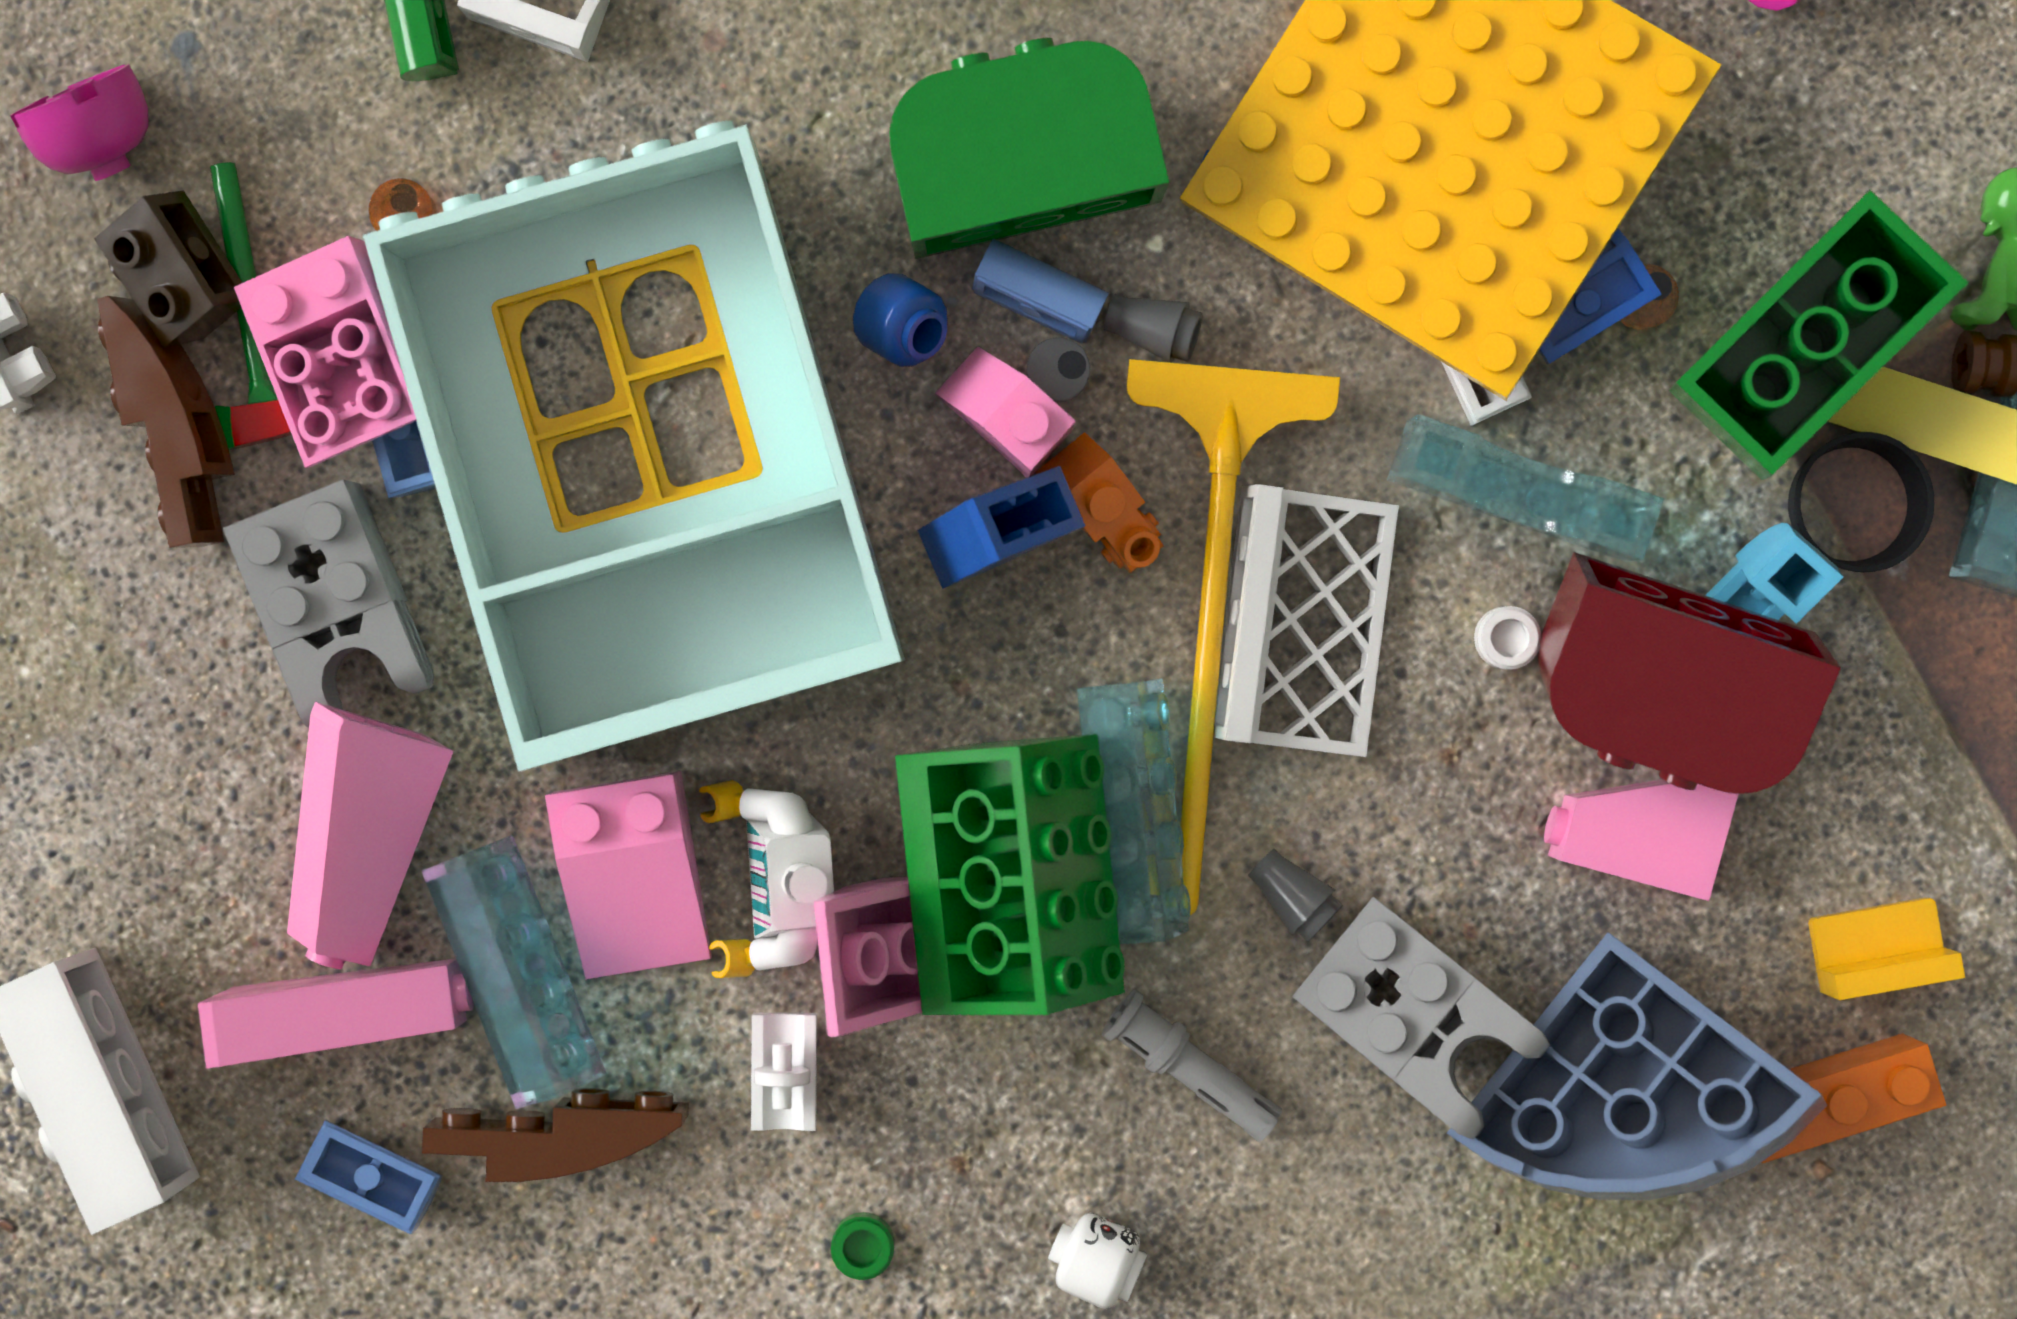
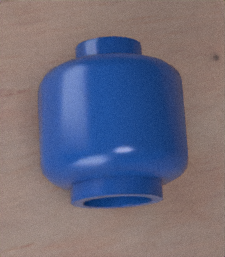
(900, 320)

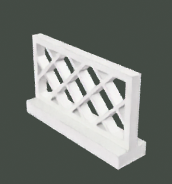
(1251, 612)

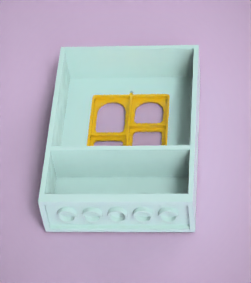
(690, 589)

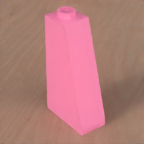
(357, 830)
(332, 1011)

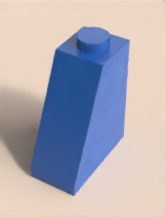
(1000, 526)

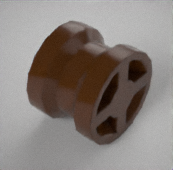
(1985, 364)

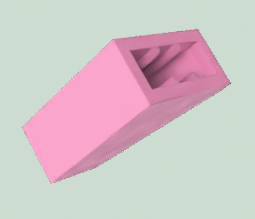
(1006, 410)
(1645, 834)

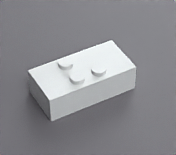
(92, 1090)

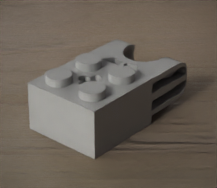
(347, 609)
(1429, 1023)

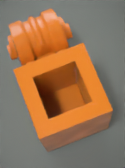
(1108, 504)

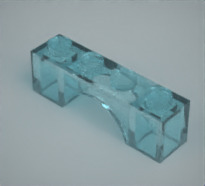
(1524, 491)

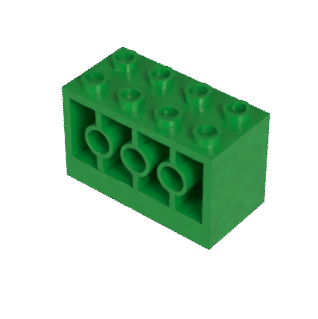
(1010, 876)

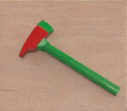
(262, 416)

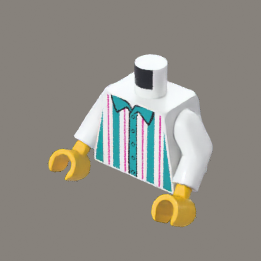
(787, 875)

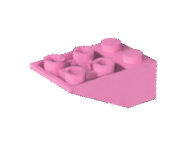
(328, 349)

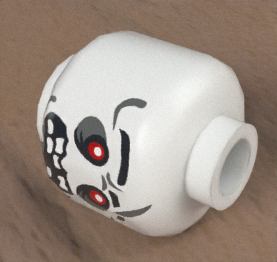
(1097, 1260)

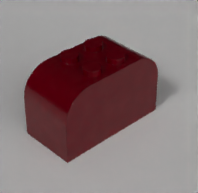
(1681, 680)

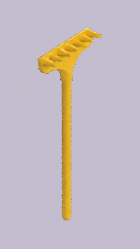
(1229, 413)

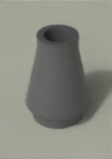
(1155, 325)
(1295, 895)

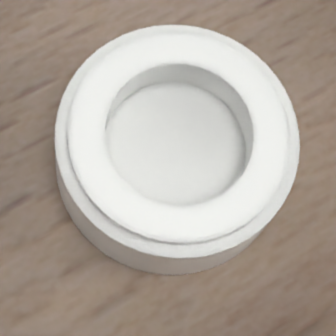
(1507, 637)

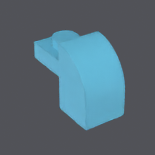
(1778, 575)

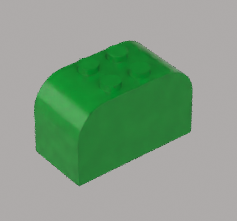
(1024, 144)
(1818, 336)

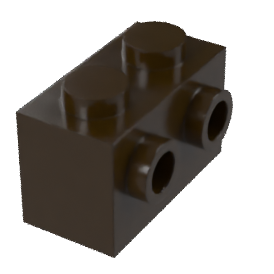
(171, 267)

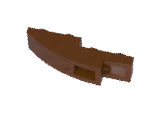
(185, 437)
(584, 1134)

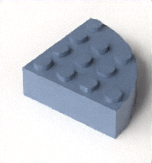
(1637, 1091)

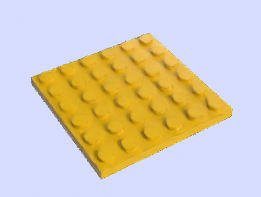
(1451, 160)

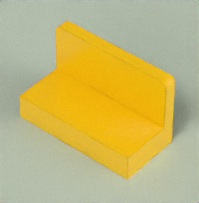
(1882, 949)

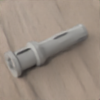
(1168, 1049)

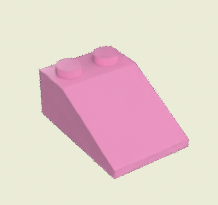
(629, 874)
(867, 955)

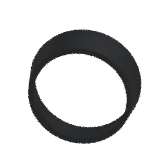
(1918, 492)

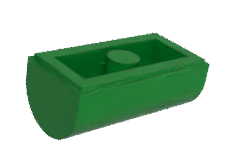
(422, 39)

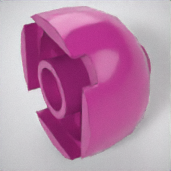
(87, 124)

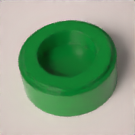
(862, 1246)

